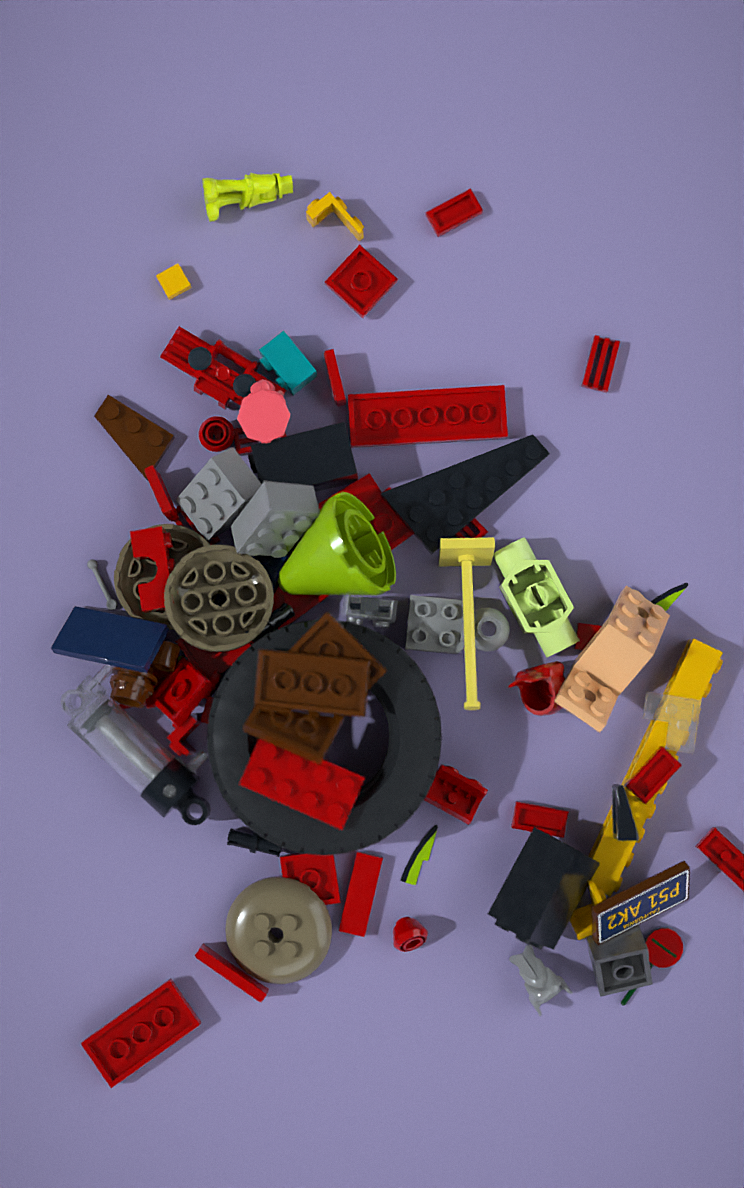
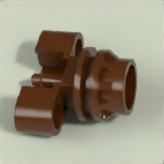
(135, 687)

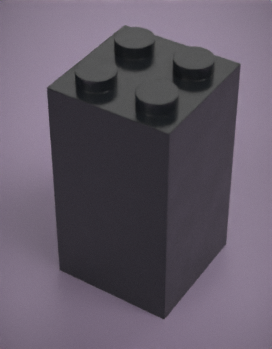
(307, 458)
(542, 890)

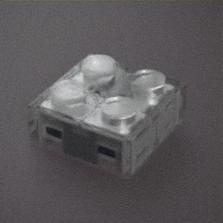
(375, 610)

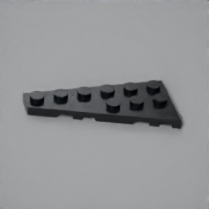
(454, 496)

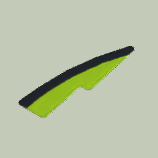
(667, 598)
(420, 854)

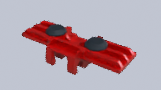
(213, 378)

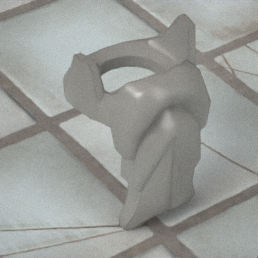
(539, 981)

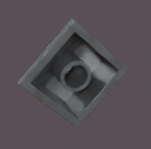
(620, 962)

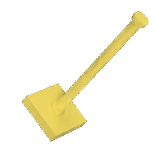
(468, 553)

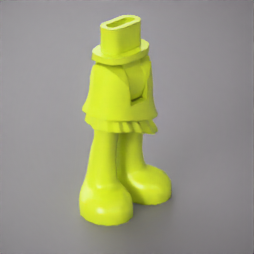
(249, 192)

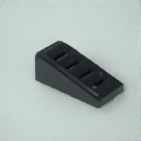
(623, 821)

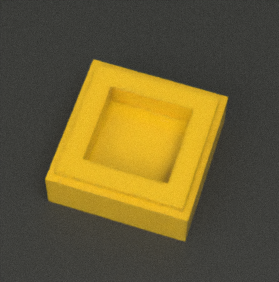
(173, 281)

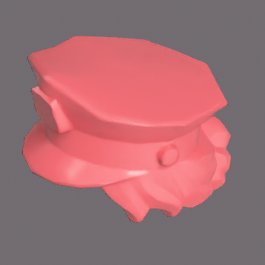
(263, 413)

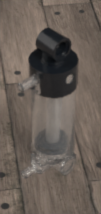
(132, 751)

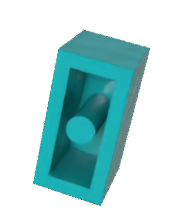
(287, 363)

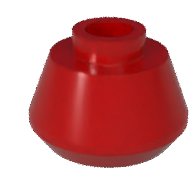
(216, 426)
(409, 934)

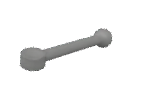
(111, 604)

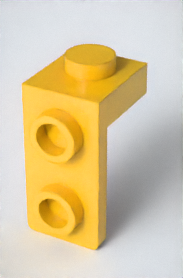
(320, 209)
(581, 919)

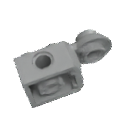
(439, 626)

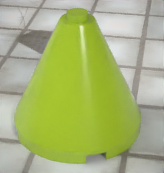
(340, 554)

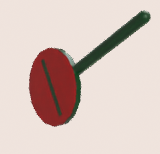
(664, 950)

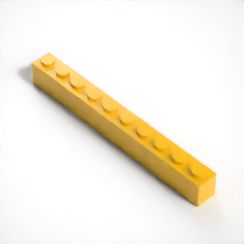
(688, 680)

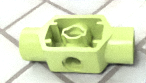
(536, 597)

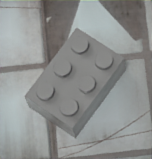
(218, 493)
(275, 519)

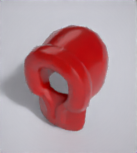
(540, 687)

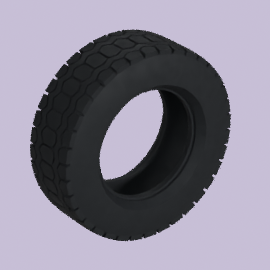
(380, 804)

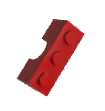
(154, 545)

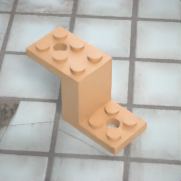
(612, 658)

